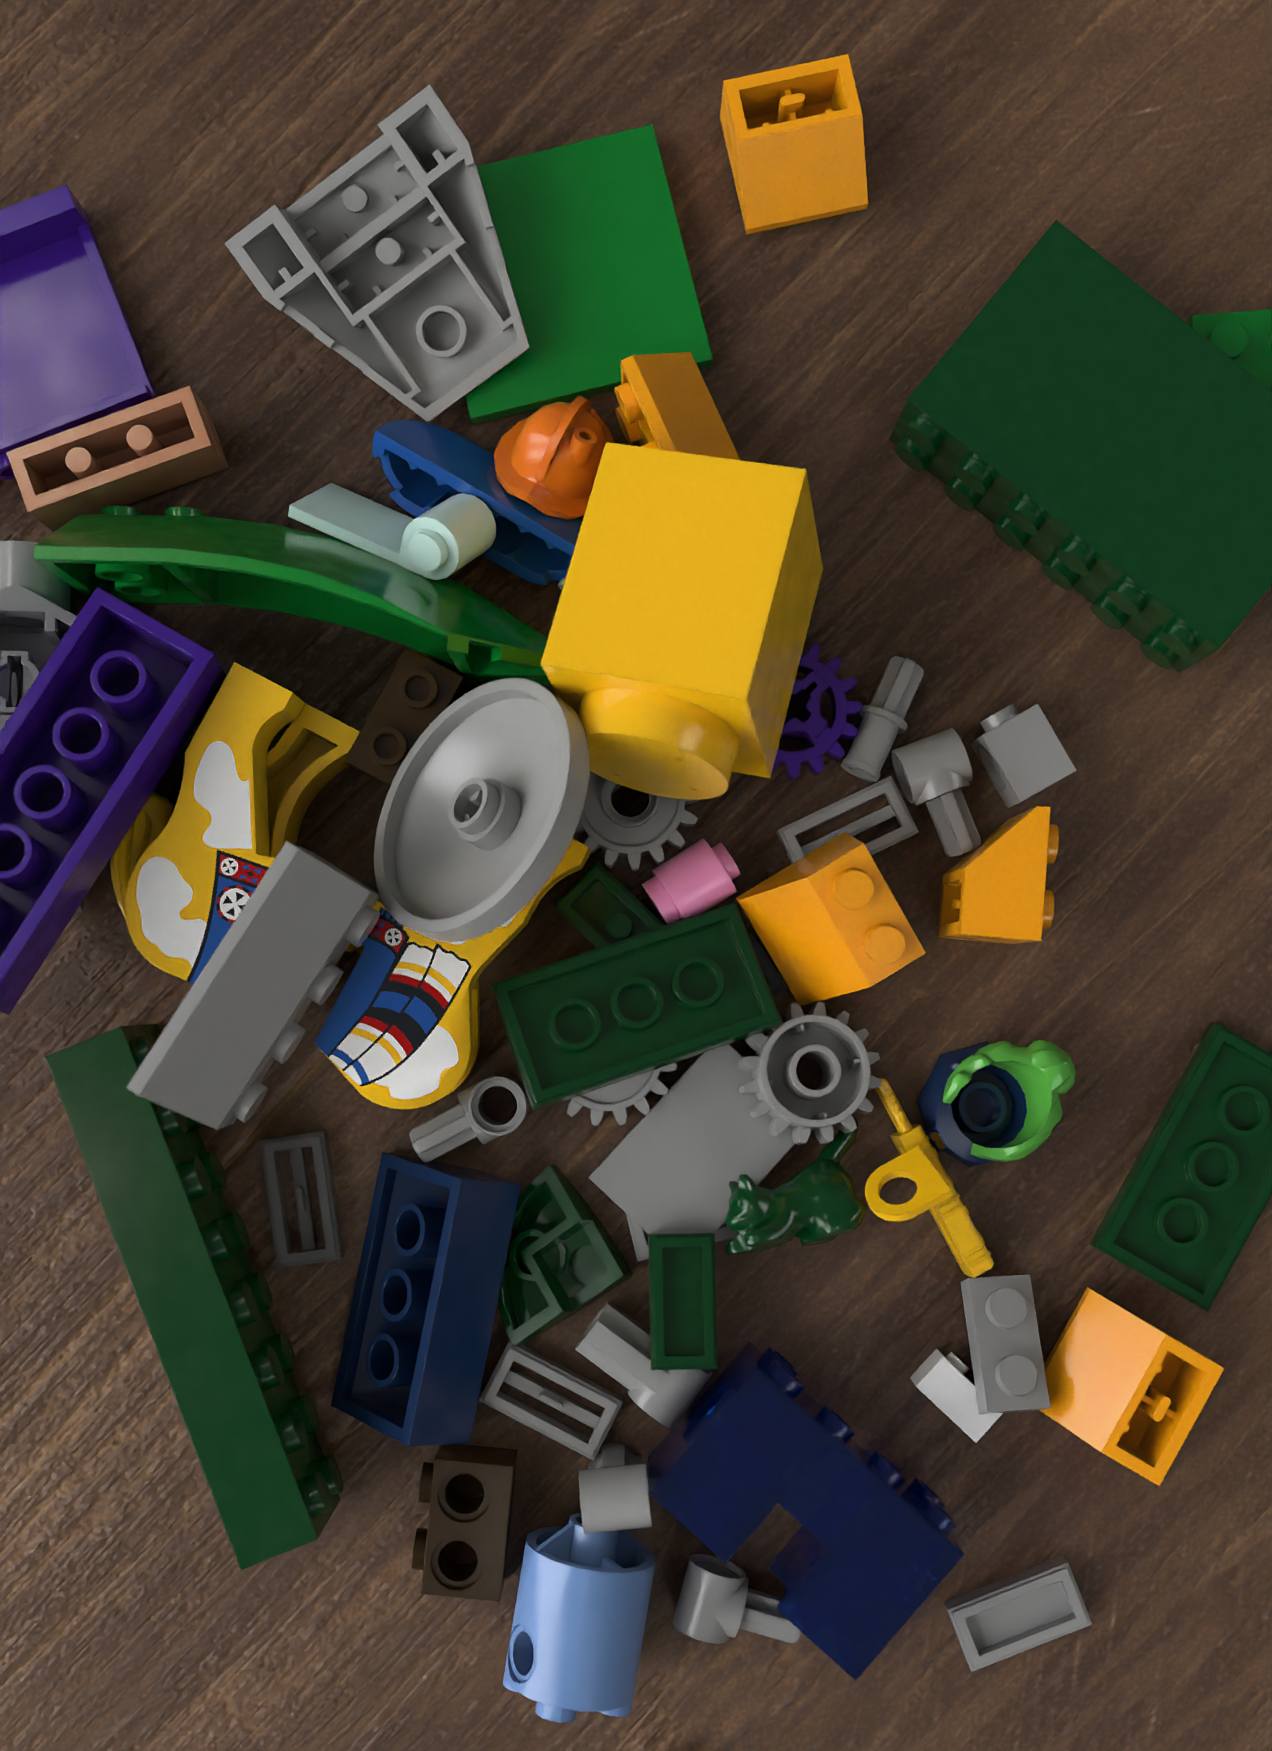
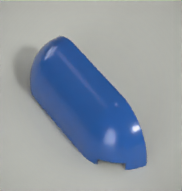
(434, 463)

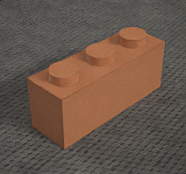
(118, 458)

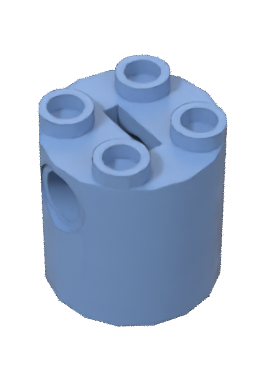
(579, 1621)

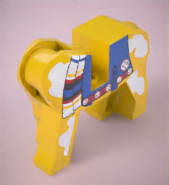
(185, 872)

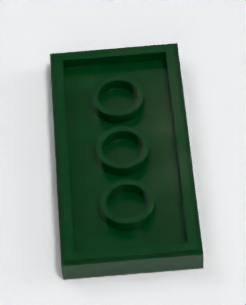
(634, 1006)
(1198, 1173)

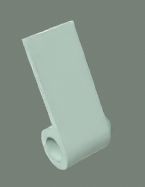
(428, 545)

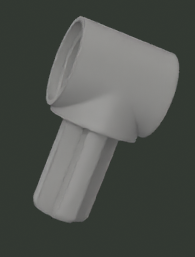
(934, 774)
(468, 1120)
(718, 1603)

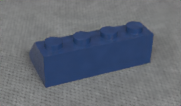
(425, 1300)

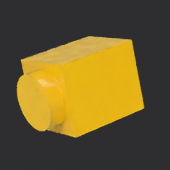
(685, 617)

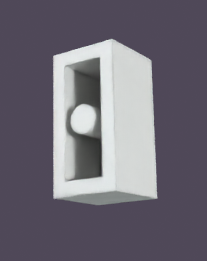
(953, 1393)

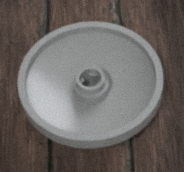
(481, 810)

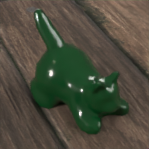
(810, 1205)

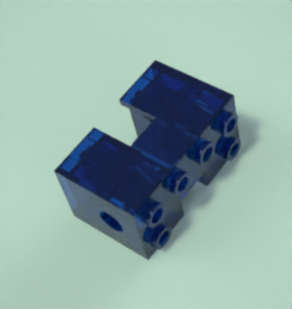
(866, 1535)

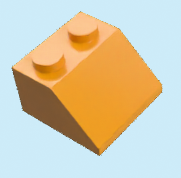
(831, 922)

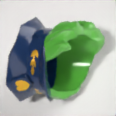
(995, 1100)

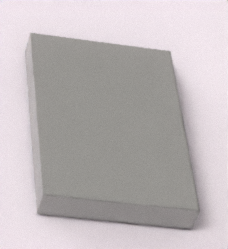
(684, 1152)

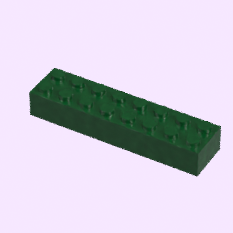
(200, 1300)

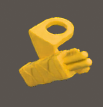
(934, 1189)

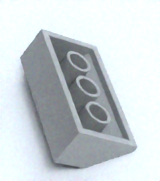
(257, 990)

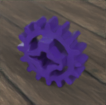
(814, 729)

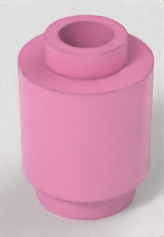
(692, 881)

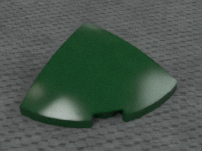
(556, 1259)

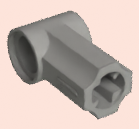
(623, 1351)
(615, 1491)

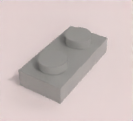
(1004, 1344)

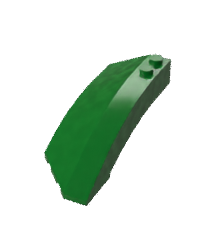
(293, 573)

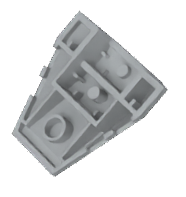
(396, 263)

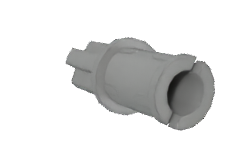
(883, 719)

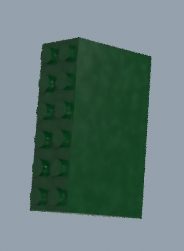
(1106, 449)

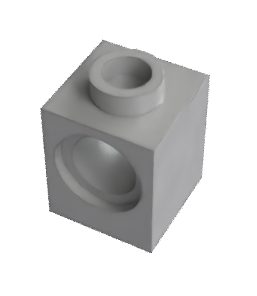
(1021, 753)

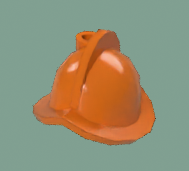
(553, 457)

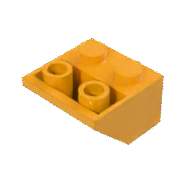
(795, 143)
(670, 406)
(1000, 885)
(1126, 1385)

